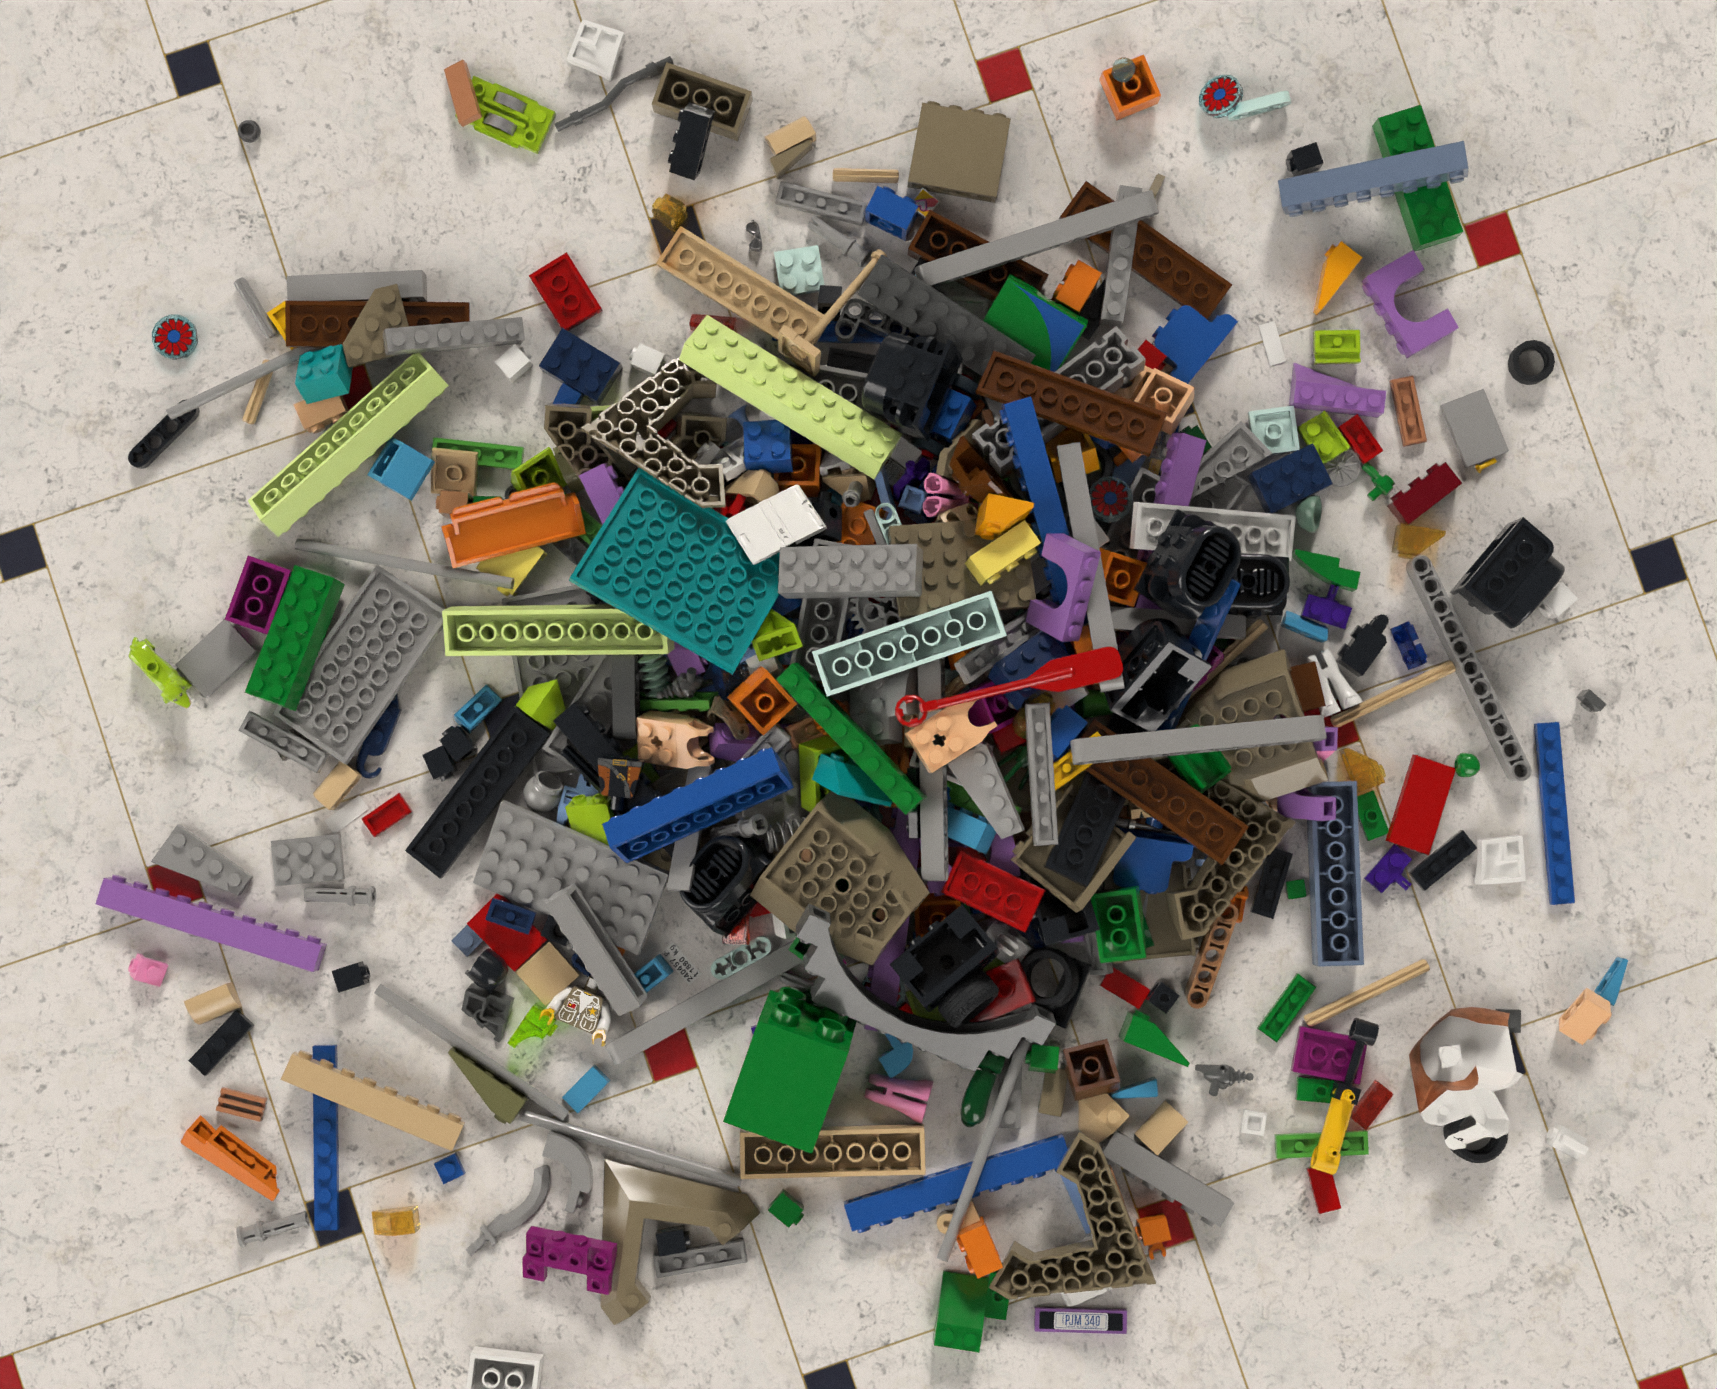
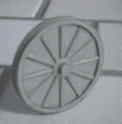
(1344, 468)

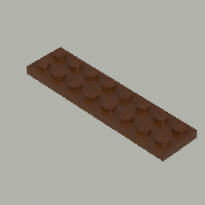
(1159, 259)
(329, 322)
(1073, 403)
(1170, 801)

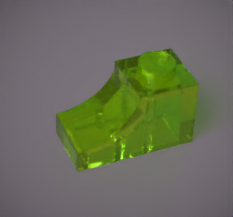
(533, 1027)

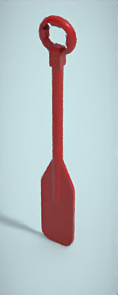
(1054, 676)

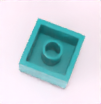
(323, 374)

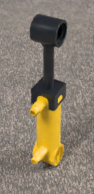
(1344, 1097)

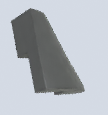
(488, 1009)

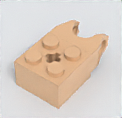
(1162, 393)
(957, 736)
(672, 740)

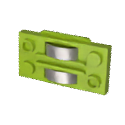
(511, 116)

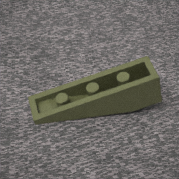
(497, 1094)

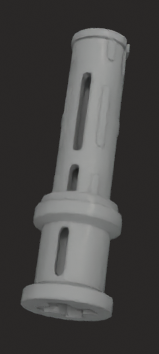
(848, 246)
(744, 827)
(350, 896)
(262, 1230)

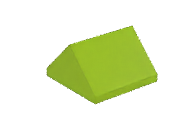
(537, 471)

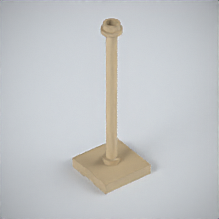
(801, 350)

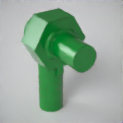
(1382, 484)

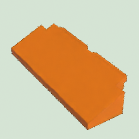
(512, 524)

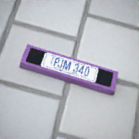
(1080, 1320)

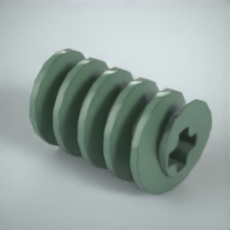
(656, 673)

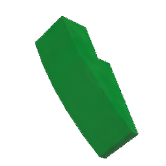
(1327, 569)

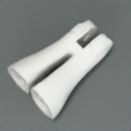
(1346, 695)

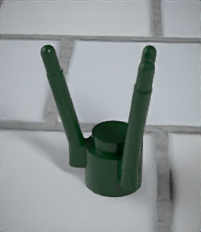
(1022, 760)

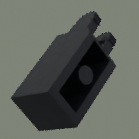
(1364, 646)

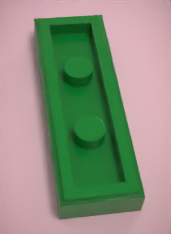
(1286, 1007)

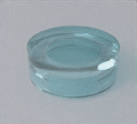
(1123, 69)

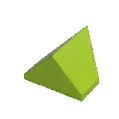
(775, 637)
(543, 702)

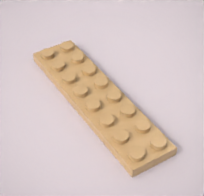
(736, 286)

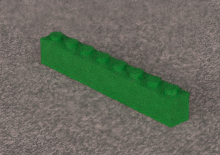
(851, 738)

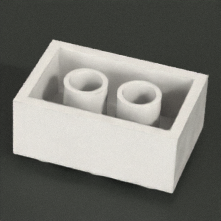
(504, 1369)

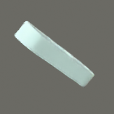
(1261, 105)
(753, 943)

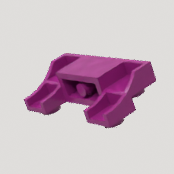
(569, 1253)

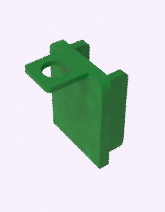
(1201, 769)

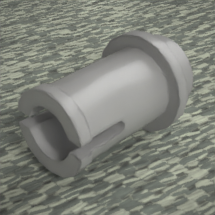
(852, 496)

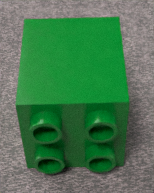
(790, 1070)

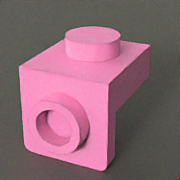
(147, 970)

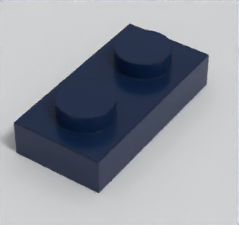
(511, 916)

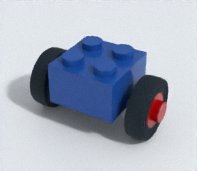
(952, 418)

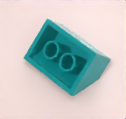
(848, 779)

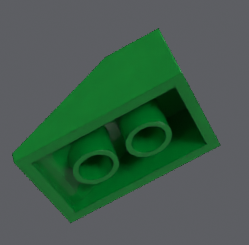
(1120, 924)
(1145, 1034)
(960, 1311)

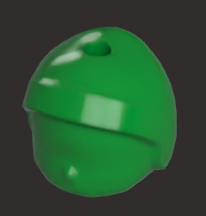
(1466, 765)

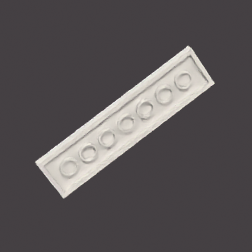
(1254, 530)

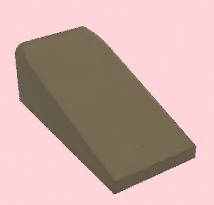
(786, 160)
(1053, 1093)

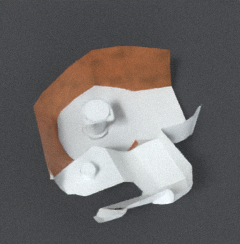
(1460, 1067)

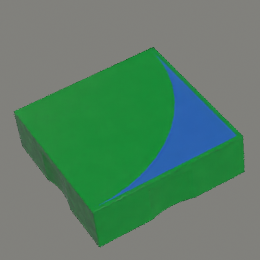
(1036, 323)

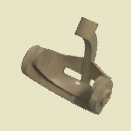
(721, 713)

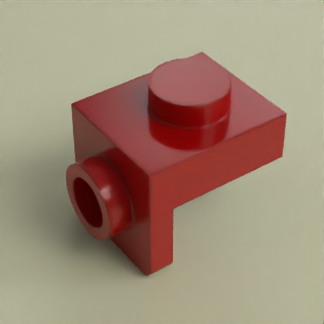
(733, 506)

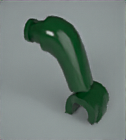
(979, 1089)

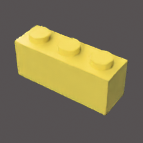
(1003, 554)

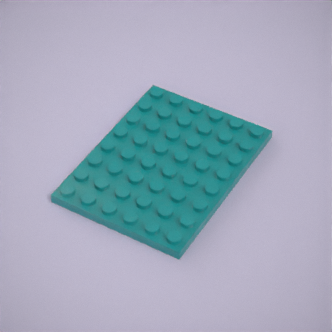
(679, 572)

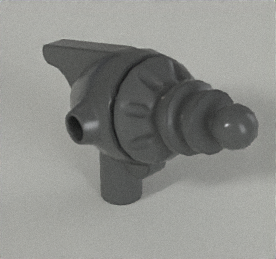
(685, 685)
(1222, 1076)

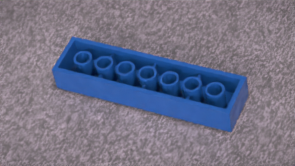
(698, 805)

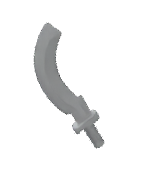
(1131, 824)
(518, 1215)

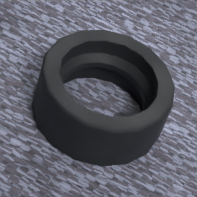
(1547, 355)

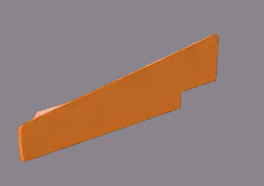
(232, 1156)

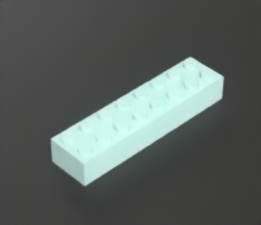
(909, 643)

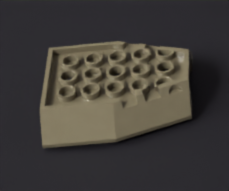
(1258, 693)
(848, 846)

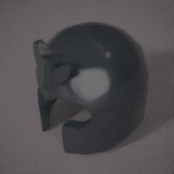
(488, 970)

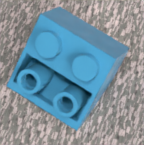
(401, 468)

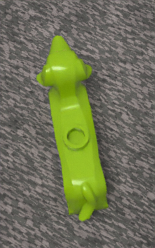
(160, 673)

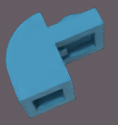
(896, 1058)

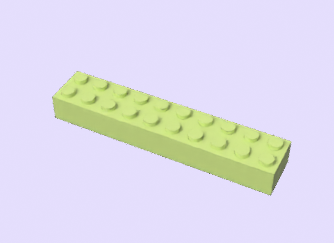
(790, 396)
(347, 444)
(548, 631)

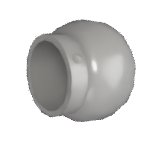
(543, 792)

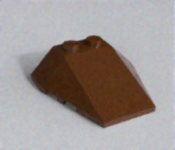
(977, 476)

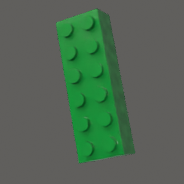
(1427, 213)
(295, 638)

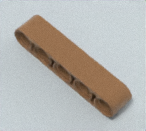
(1213, 963)

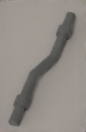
(577, 117)

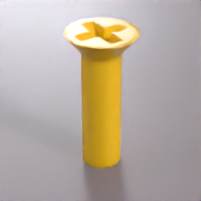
(1479, 468)

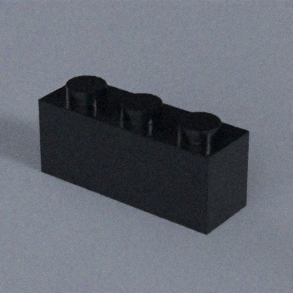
(691, 140)

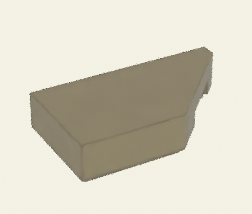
(1157, 184)

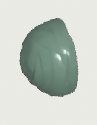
(1309, 513)

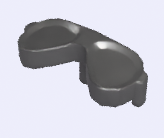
(756, 243)

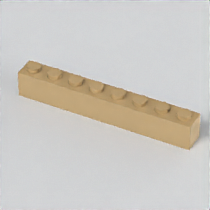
(372, 1100)

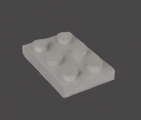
(307, 860)

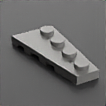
(1228, 458)
(985, 785)
(198, 860)

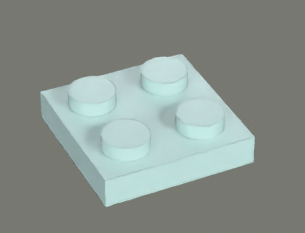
(799, 270)
(1275, 428)

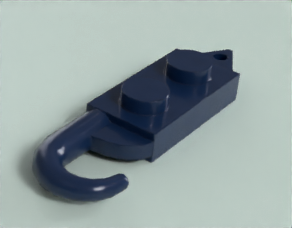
(379, 738)

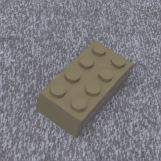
(681, 86)

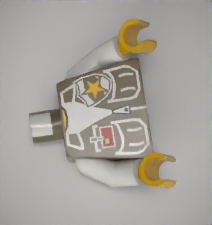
(582, 1009)

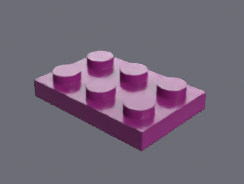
(1324, 1054)

